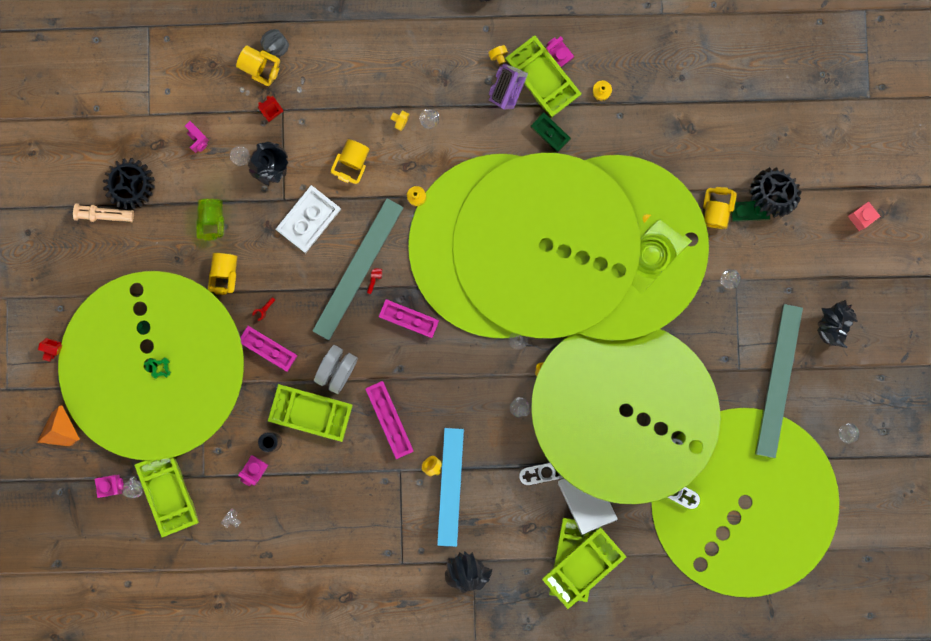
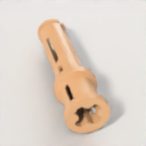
(93, 213)

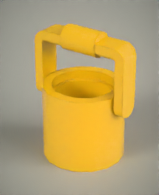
(254, 62)
(353, 156)
(716, 212)
(222, 267)

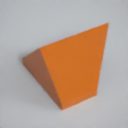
(59, 429)

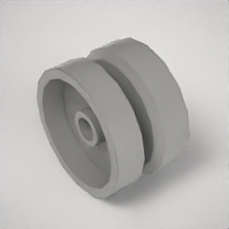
(334, 368)

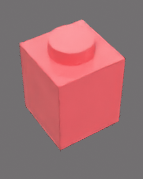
(864, 216)

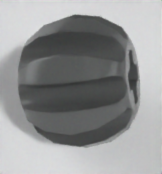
(274, 43)

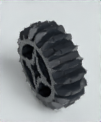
(135, 181)
(780, 192)

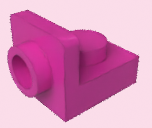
(559, 51)
(194, 133)
(253, 471)
(109, 486)

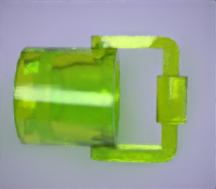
(210, 213)

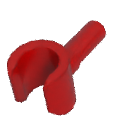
(375, 274)
(263, 310)

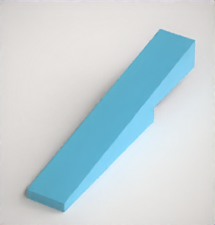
(450, 487)

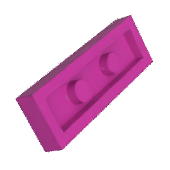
(409, 318)
(268, 348)

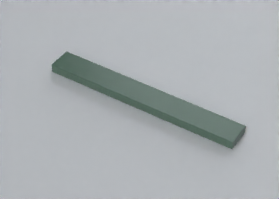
(358, 269)
(779, 381)

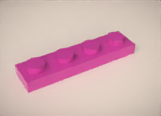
(389, 420)

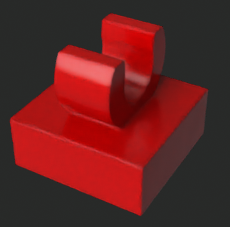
(270, 108)
(50, 348)

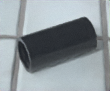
(262, 442)

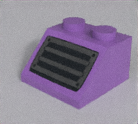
(507, 87)

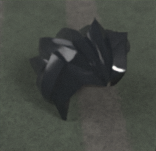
(268, 163)
(836, 323)
(466, 573)

